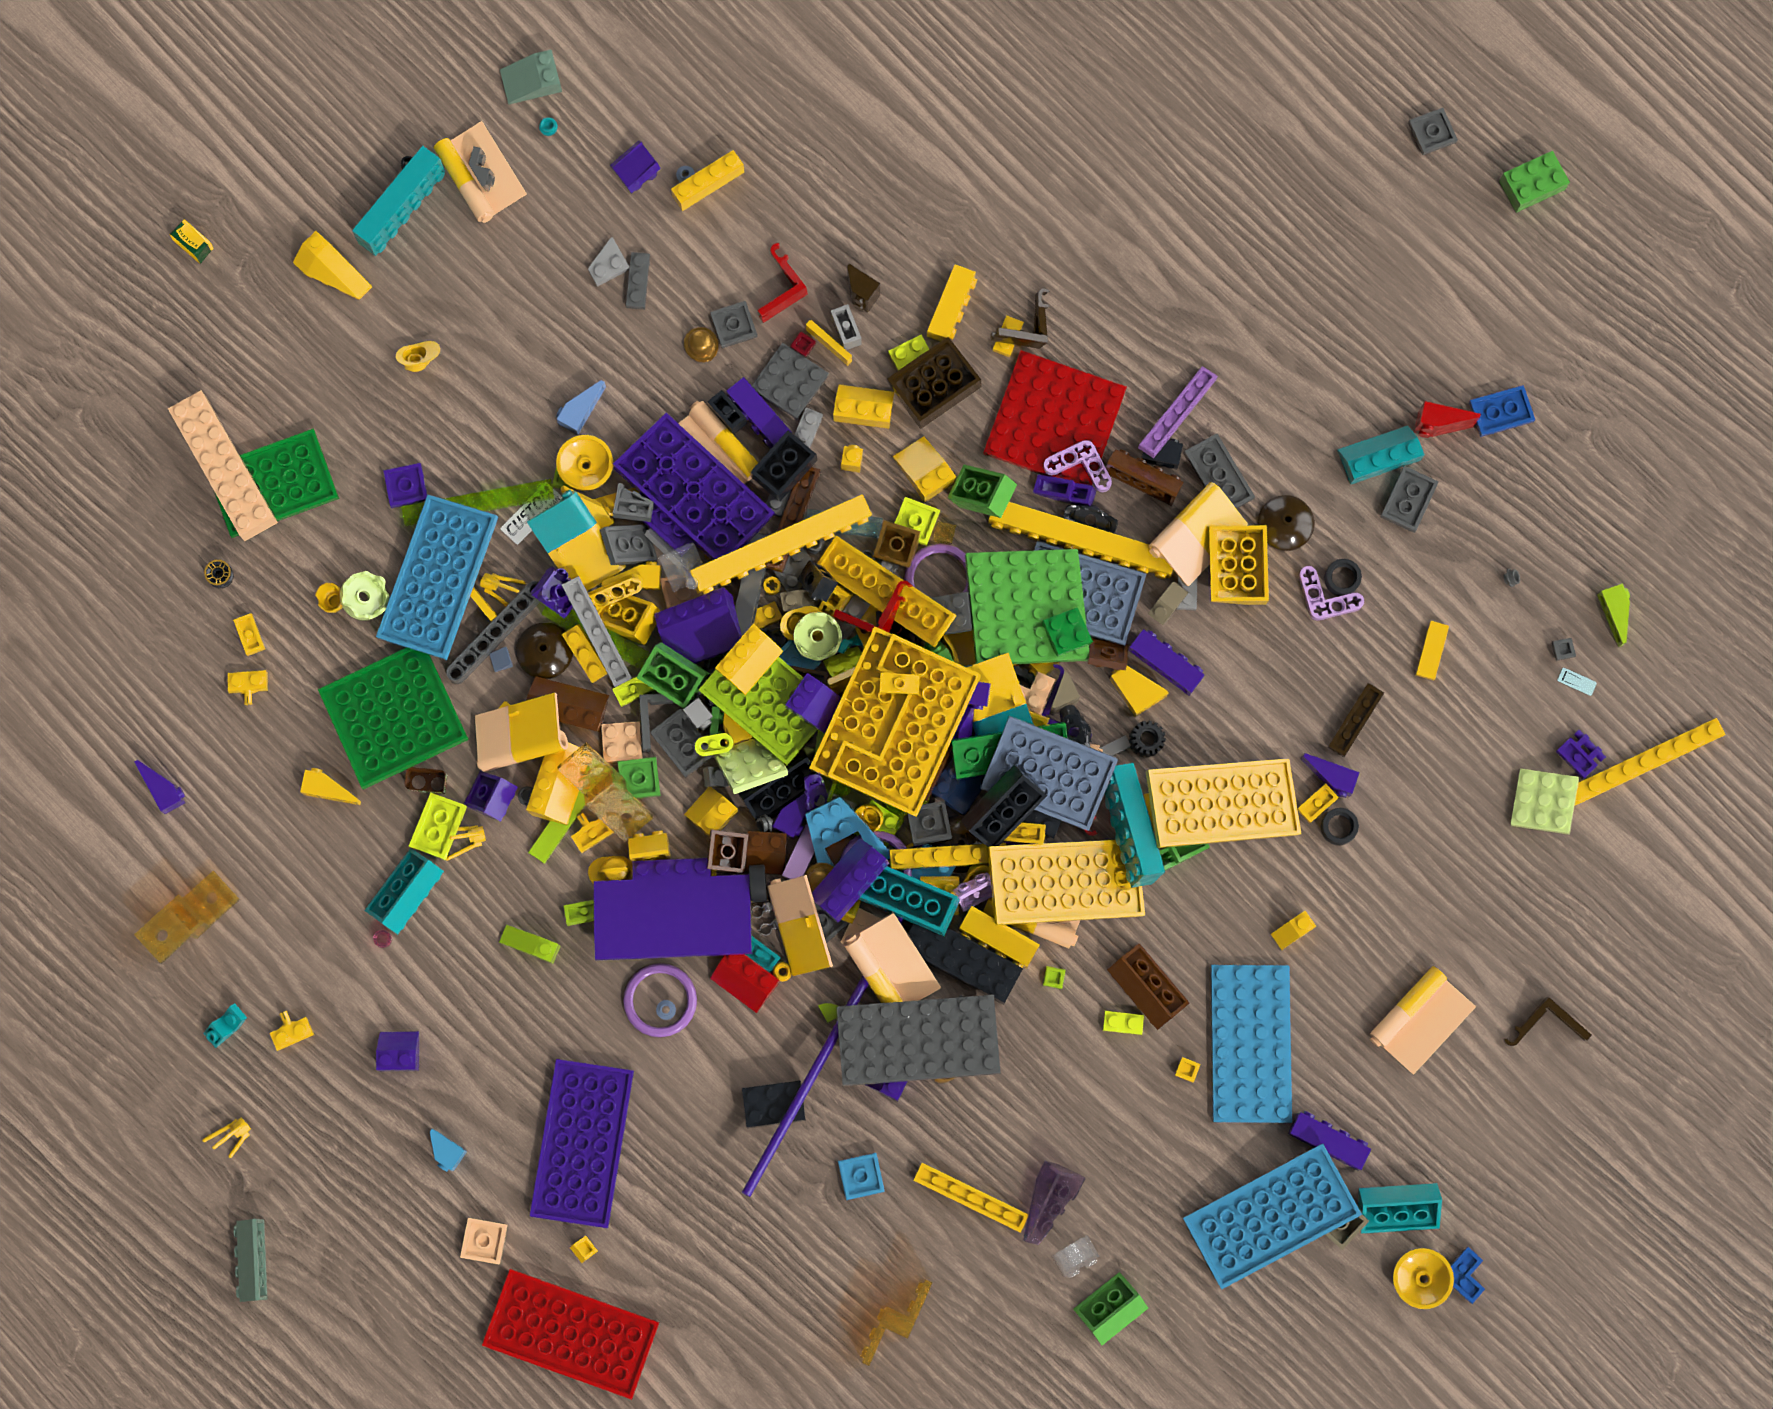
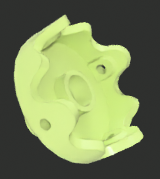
(375, 590)
(817, 649)

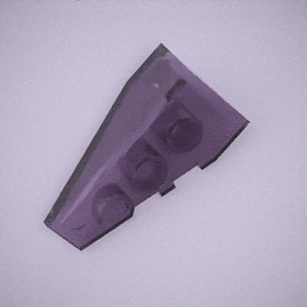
(1051, 1193)

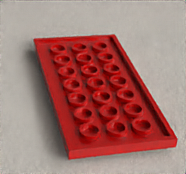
(570, 1334)

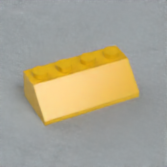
(553, 793)
(998, 937)

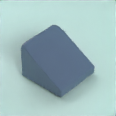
(501, 659)

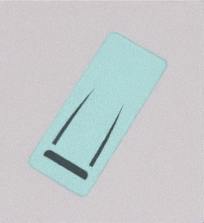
(1577, 681)

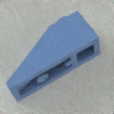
(579, 408)

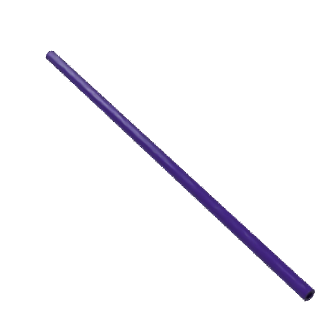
(802, 1093)

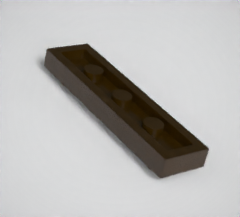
(1356, 720)

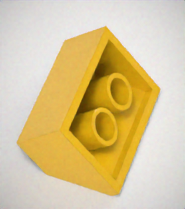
(863, 406)
(749, 659)

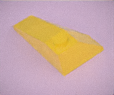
(324, 263)

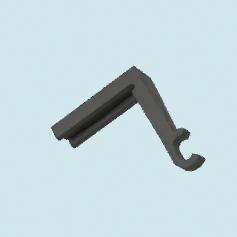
(653, 699)

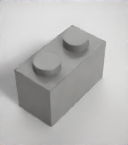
(846, 327)
(698, 715)

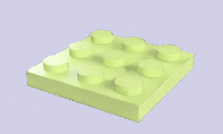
(749, 766)
(1544, 801)

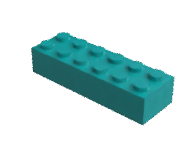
(399, 201)
(1133, 827)
(912, 900)

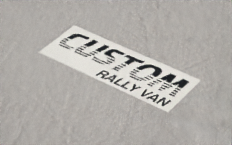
(517, 527)

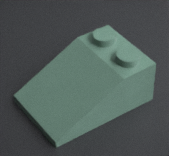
(531, 77)

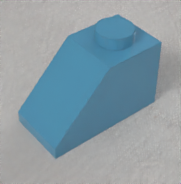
(446, 1151)

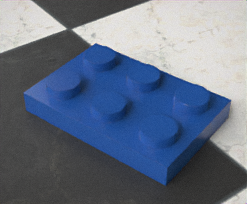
(1502, 411)

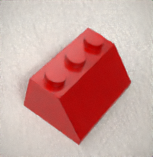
(745, 980)

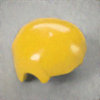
(329, 597)
(871, 816)

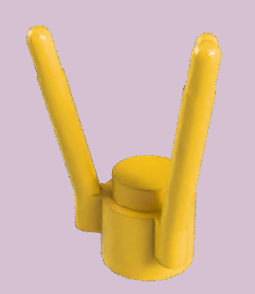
(491, 582)
(475, 834)
(238, 1128)

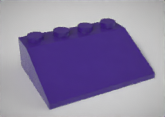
(701, 626)

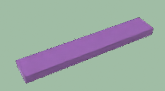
(1177, 412)

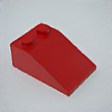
(1441, 419)

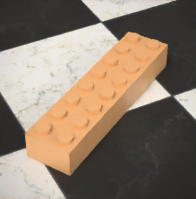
(222, 465)

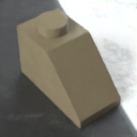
(797, 599)
(1168, 603)

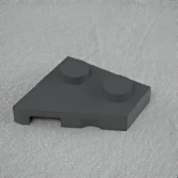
(632, 505)

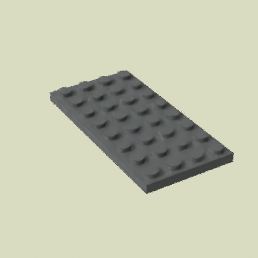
(918, 1040)

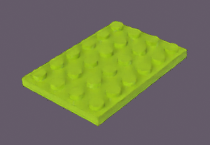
(763, 709)

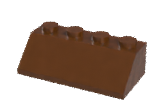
(1144, 477)
(575, 704)
(1148, 986)

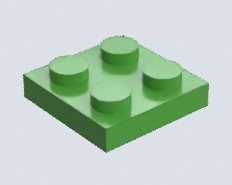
(641, 777)

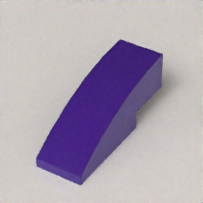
(1064, 490)

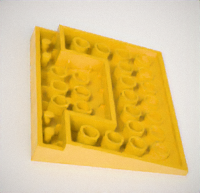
(889, 740)

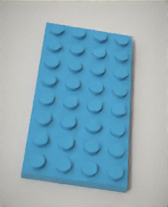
(437, 577)
(1251, 1043)
(1272, 1216)

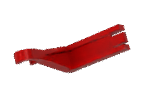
(789, 297)
(887, 617)

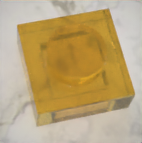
(944, 533)

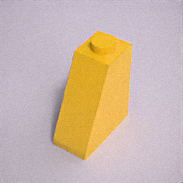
(1137, 690)

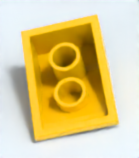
(925, 469)
(630, 618)

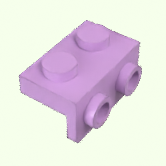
(974, 891)

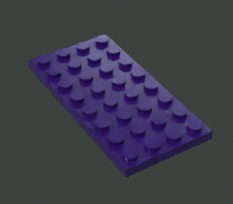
(582, 1143)

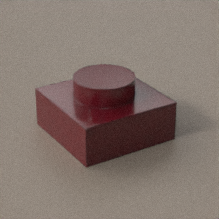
(803, 344)

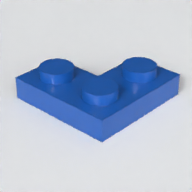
(1462, 1269)

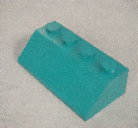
(1381, 454)
(404, 891)
(1400, 1207)

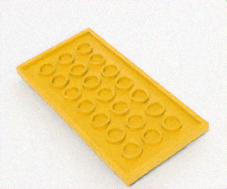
(1223, 802)
(1061, 883)

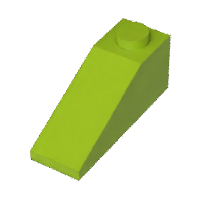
(1616, 605)
(530, 944)

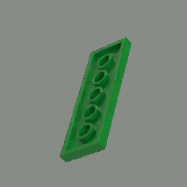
(975, 753)

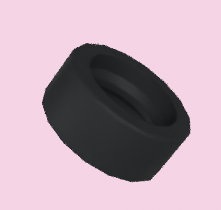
(1343, 563)
(1335, 840)
(757, 883)

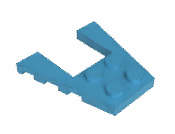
(834, 822)

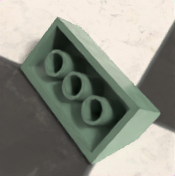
(251, 1260)

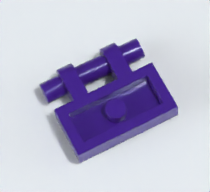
(1577, 758)

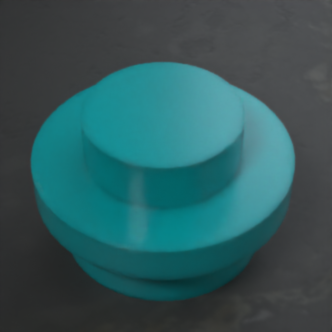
(548, 126)

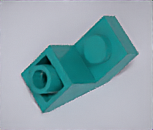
(225, 1026)

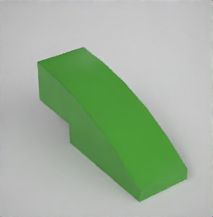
(1175, 855)

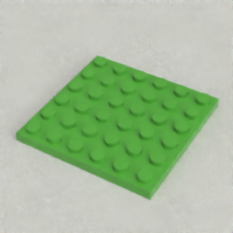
(1014, 595)

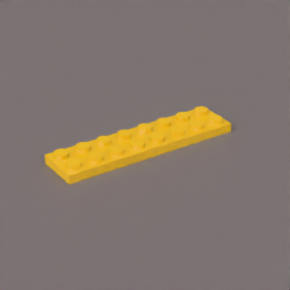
(877, 585)

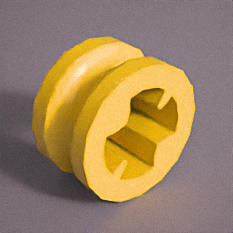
(776, 582)

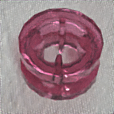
(381, 944)

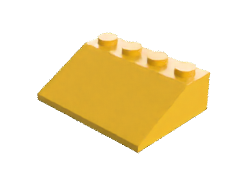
(1239, 564)

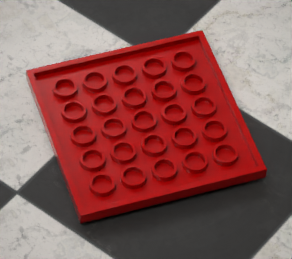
(1051, 410)

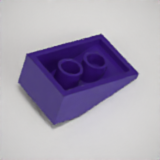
(814, 703)

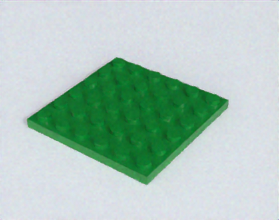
(392, 715)

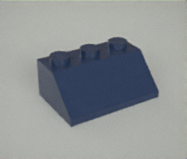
(957, 793)

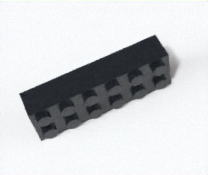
(966, 961)

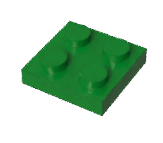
(1067, 632)

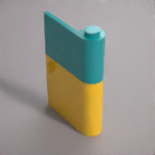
(574, 540)
(1004, 698)

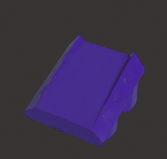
(635, 167)
(551, 593)

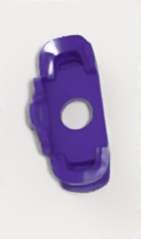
(814, 786)

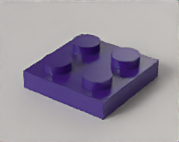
(405, 485)

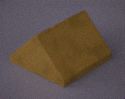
(897, 544)

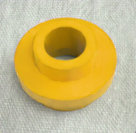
(777, 967)

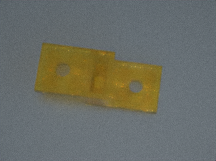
(605, 792)
(187, 917)
(895, 1321)

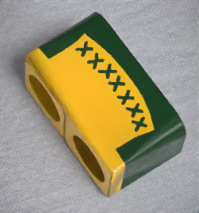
(191, 241)

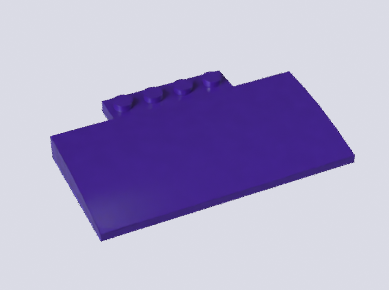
(691, 492)
(672, 912)

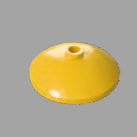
(581, 451)
(1412, 1267)

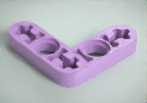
(1086, 459)
(1320, 601)

